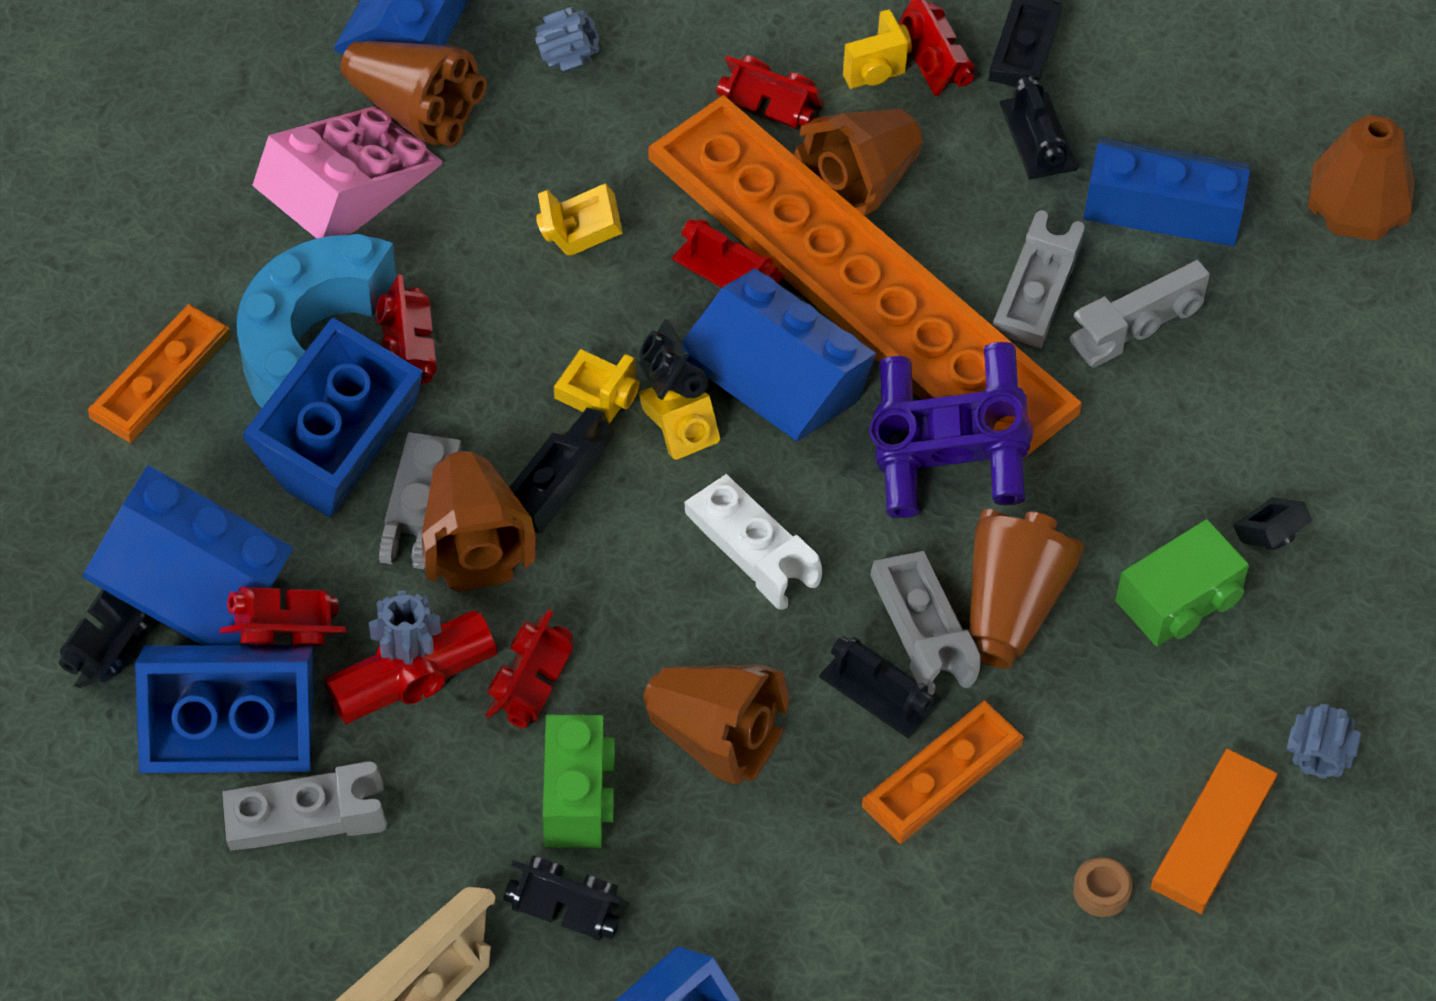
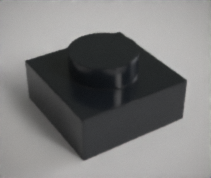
(1273, 523)

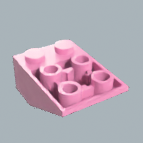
(341, 170)

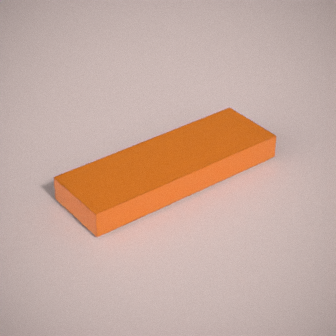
(159, 373)
(942, 772)
(1213, 831)

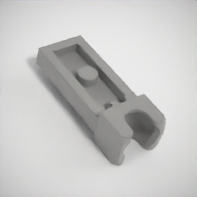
(1038, 282)
(1138, 313)
(925, 620)
(305, 808)

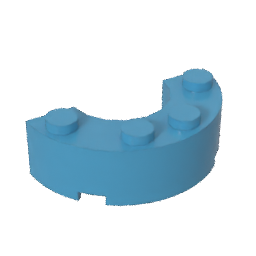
(301, 289)

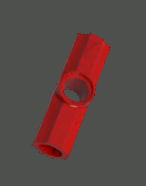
(381, 681)

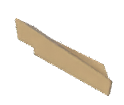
(436, 958)

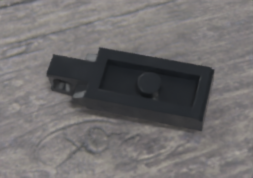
(1025, 41)
(561, 467)

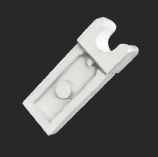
(753, 539)

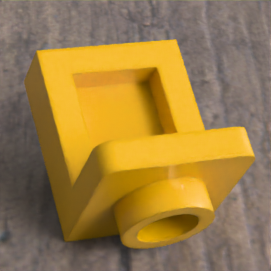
(879, 56)
(579, 220)
(598, 384)
(685, 422)

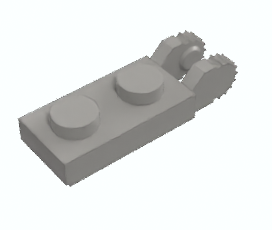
(411, 493)

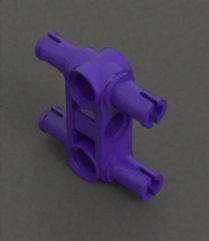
(951, 430)

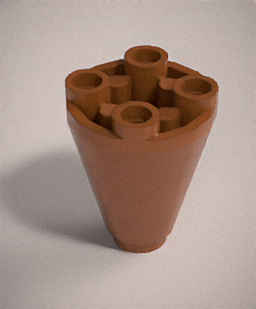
(417, 85)
(1016, 581)

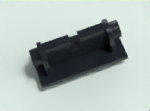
(1037, 131)
(666, 366)
(98, 650)
(879, 686)
(588, 903)

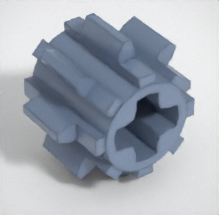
(567, 39)
(405, 627)
(1323, 741)

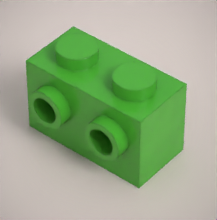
(1182, 583)
(573, 781)

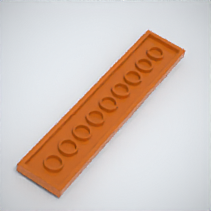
(845, 261)

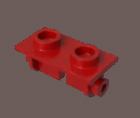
(934, 48)
(788, 96)
(719, 258)
(403, 316)
(260, 617)
(516, 687)

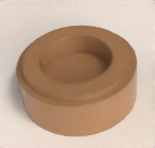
(1102, 887)

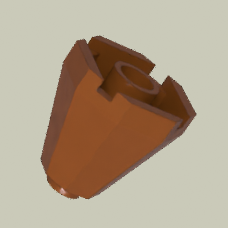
(861, 153)
(1364, 180)
(474, 525)
(720, 715)

